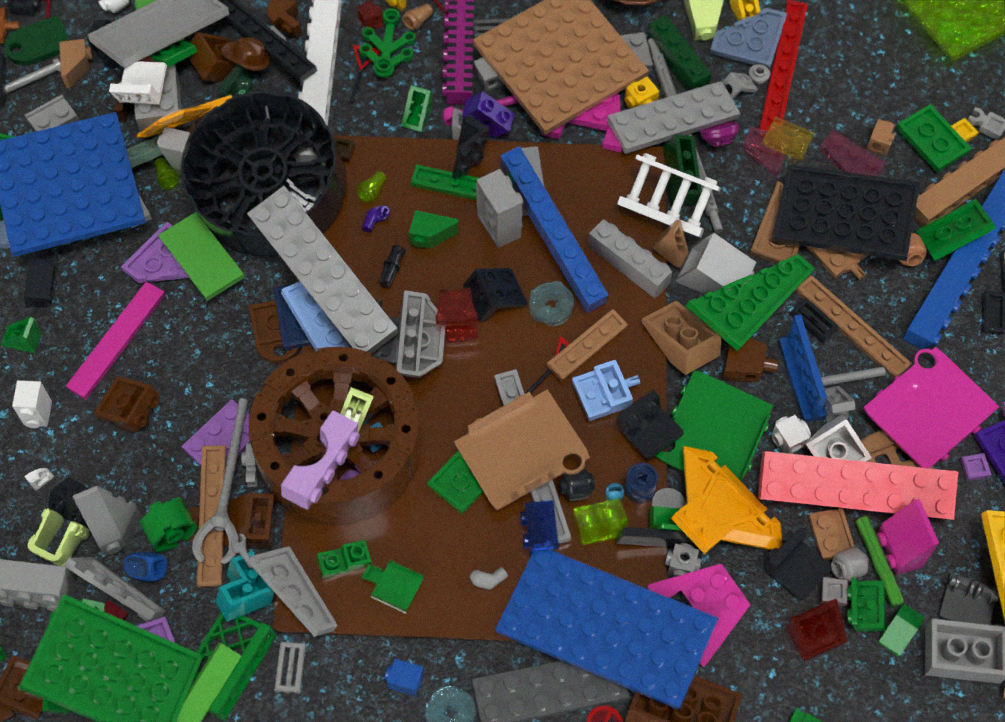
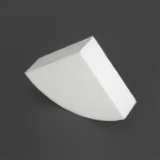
(39, 477)

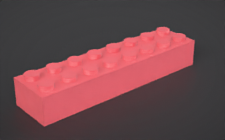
(856, 484)

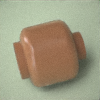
(916, 252)

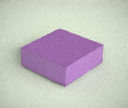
(975, 467)

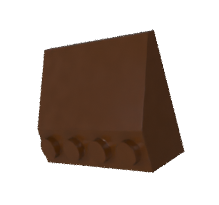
(702, 703)

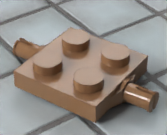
(839, 262)

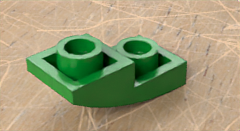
(343, 560)

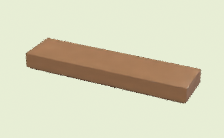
(587, 345)

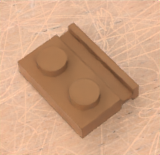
(830, 532)

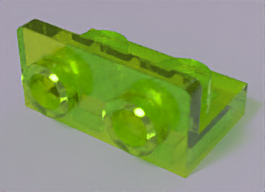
(600, 521)

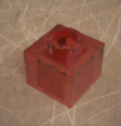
(370, 15)

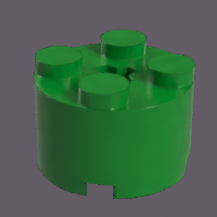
(168, 524)

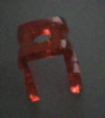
(457, 315)

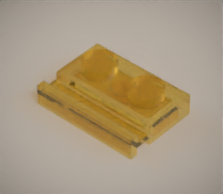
(788, 138)

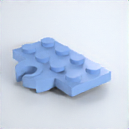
(312, 319)

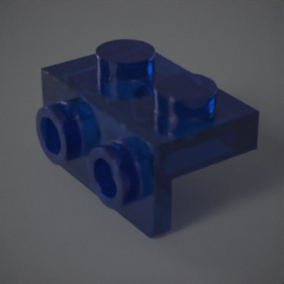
(540, 526)

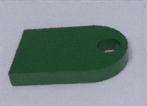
(37, 41)

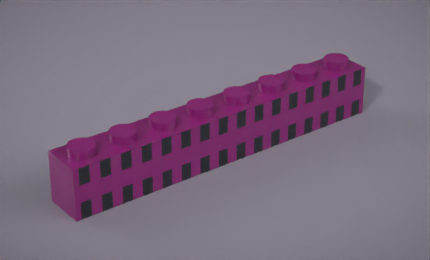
(459, 52)

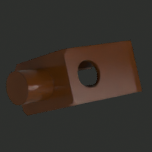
(748, 362)

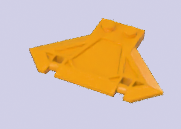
(180, 117)
(722, 507)

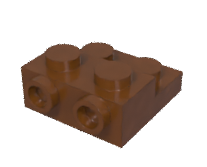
(127, 404)

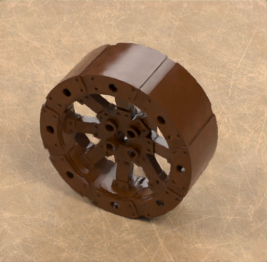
(350, 498)

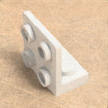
(140, 83)

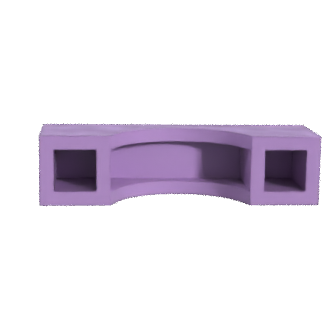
(305, 482)

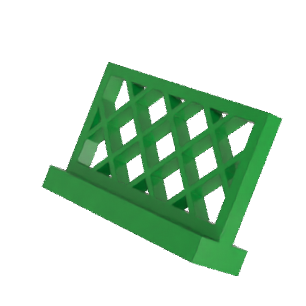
(247, 665)

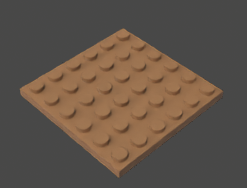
(560, 60)

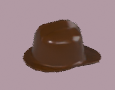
(247, 53)

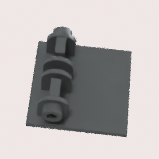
(968, 601)

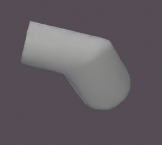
(487, 580)

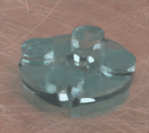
(551, 291)
(452, 697)

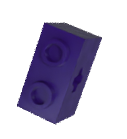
(489, 113)

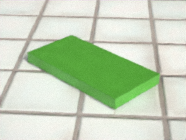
(201, 256)

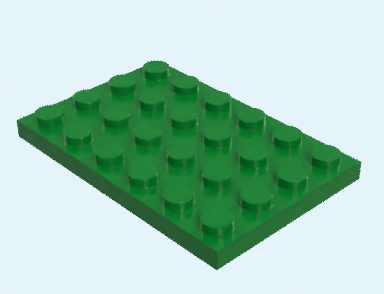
(109, 667)

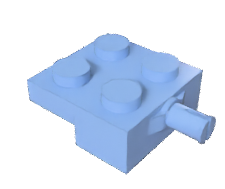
(604, 390)

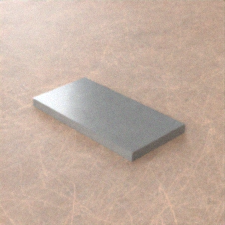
(155, 28)

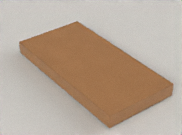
(763, 245)

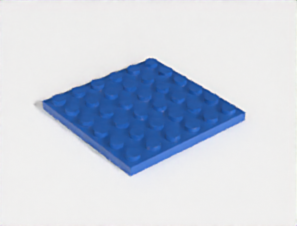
(67, 184)

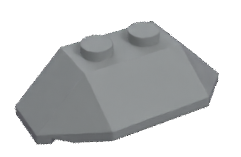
(419, 338)

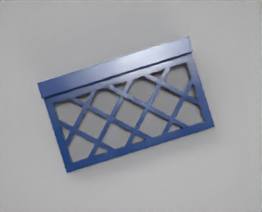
(803, 372)

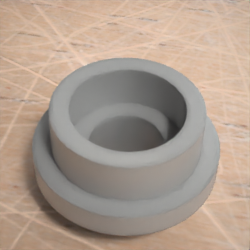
(759, 78)

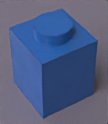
(404, 677)

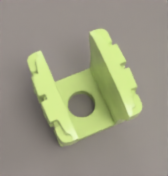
(49, 527)

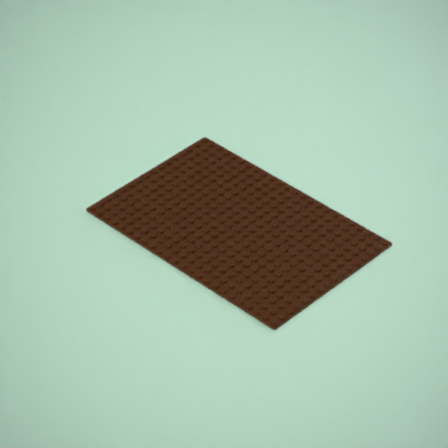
(421, 526)

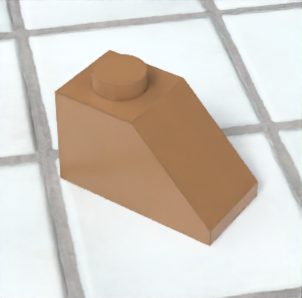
(74, 60)

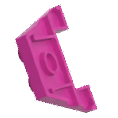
(596, 118)
(711, 592)

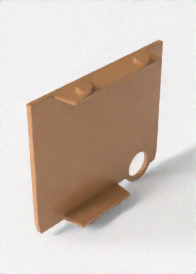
(520, 447)

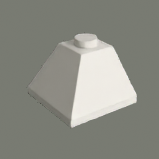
(838, 442)

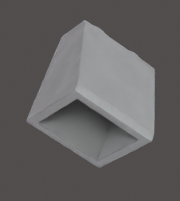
(713, 265)

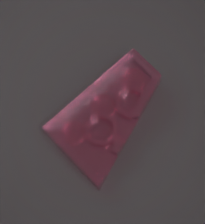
(850, 156)

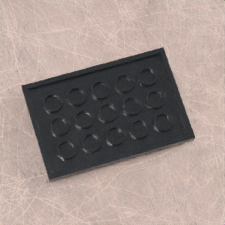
(846, 212)

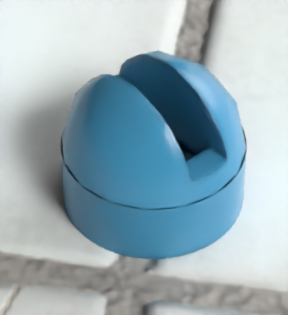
(612, 495)

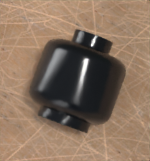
(577, 485)

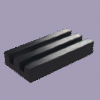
(812, 323)

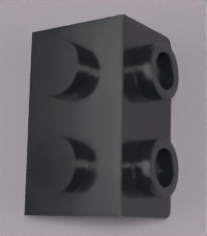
(63, 503)

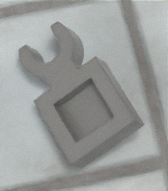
(990, 125)
(251, 466)

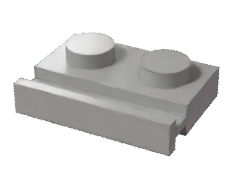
(51, 114)

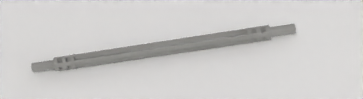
(669, 90)

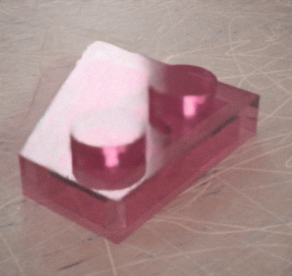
(768, 157)

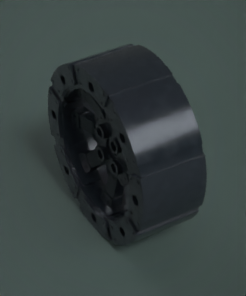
(239, 122)

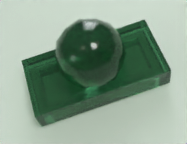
(236, 82)

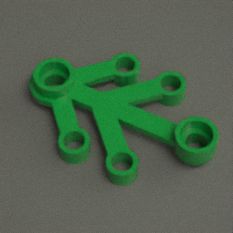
(391, 19)

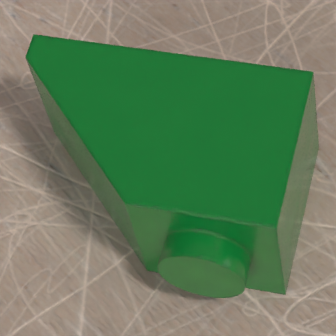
(431, 229)

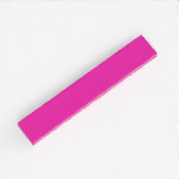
(115, 340)

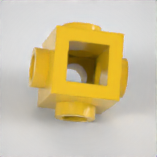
(641, 93)

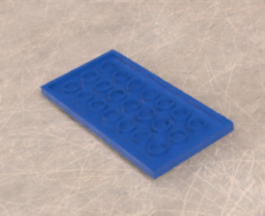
(608, 626)

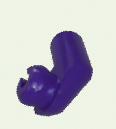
(375, 215)

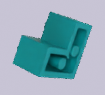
(245, 591)

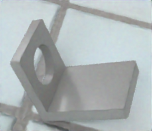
(739, 83)

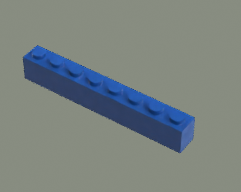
(554, 230)

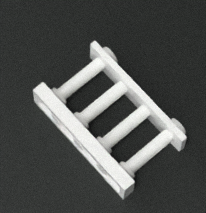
(652, 209)

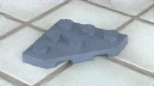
(751, 39)

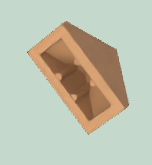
(672, 244)

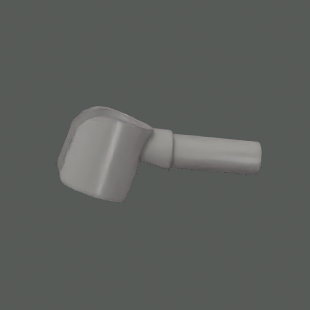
(241, 548)

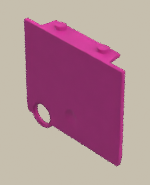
(930, 409)

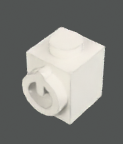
(790, 434)

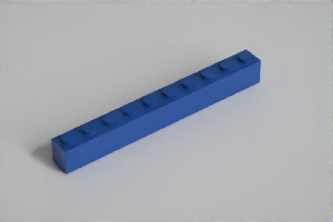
(956, 276)

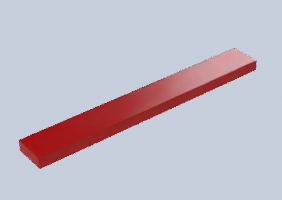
(784, 64)

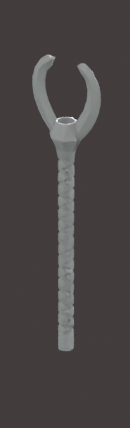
(220, 519)

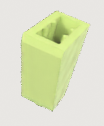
(703, 17)

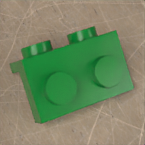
(867, 605)

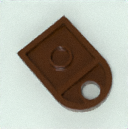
(268, 333)

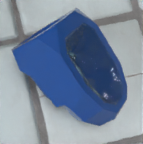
(145, 566)

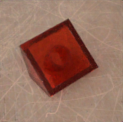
(817, 630)

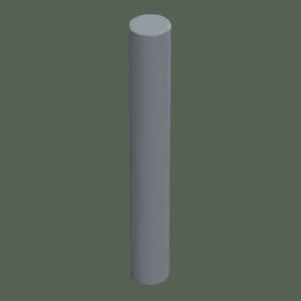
(853, 376)

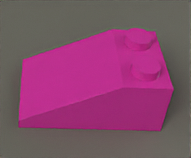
(907, 538)

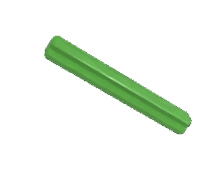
(879, 561)

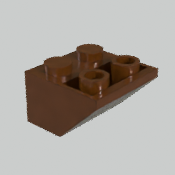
(254, 518)

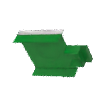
(393, 586)

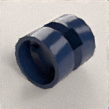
(641, 483)

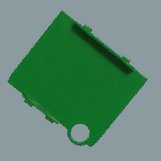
(718, 421)

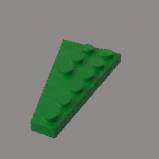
(747, 303)

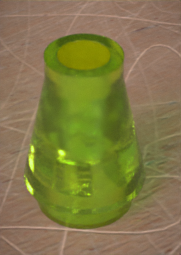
(166, 176)
(370, 187)

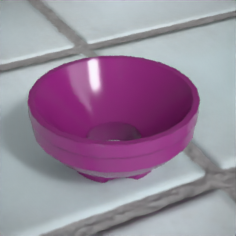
(720, 134)

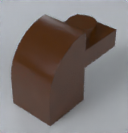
(282, 17)

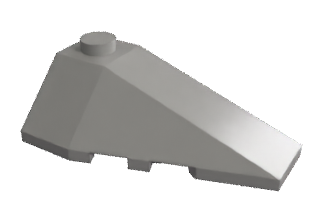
(108, 518)

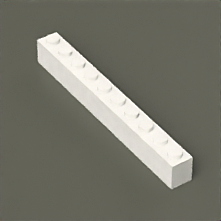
(321, 52)

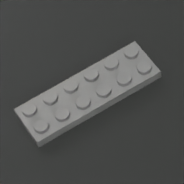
(673, 115)

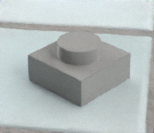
(834, 589)

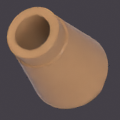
(416, 17)

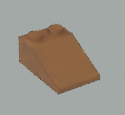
(683, 337)

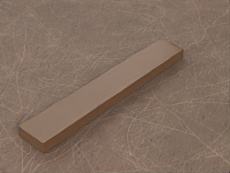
(854, 328)
(212, 475)

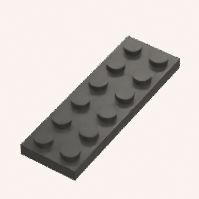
(542, 692)

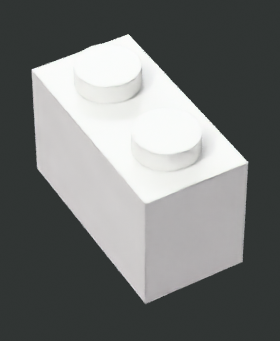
(32, 403)

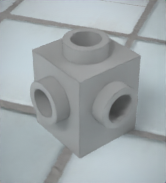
(682, 560)

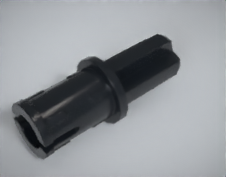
(391, 265)

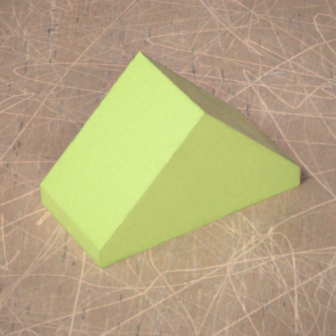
(356, 406)

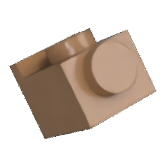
(881, 138)

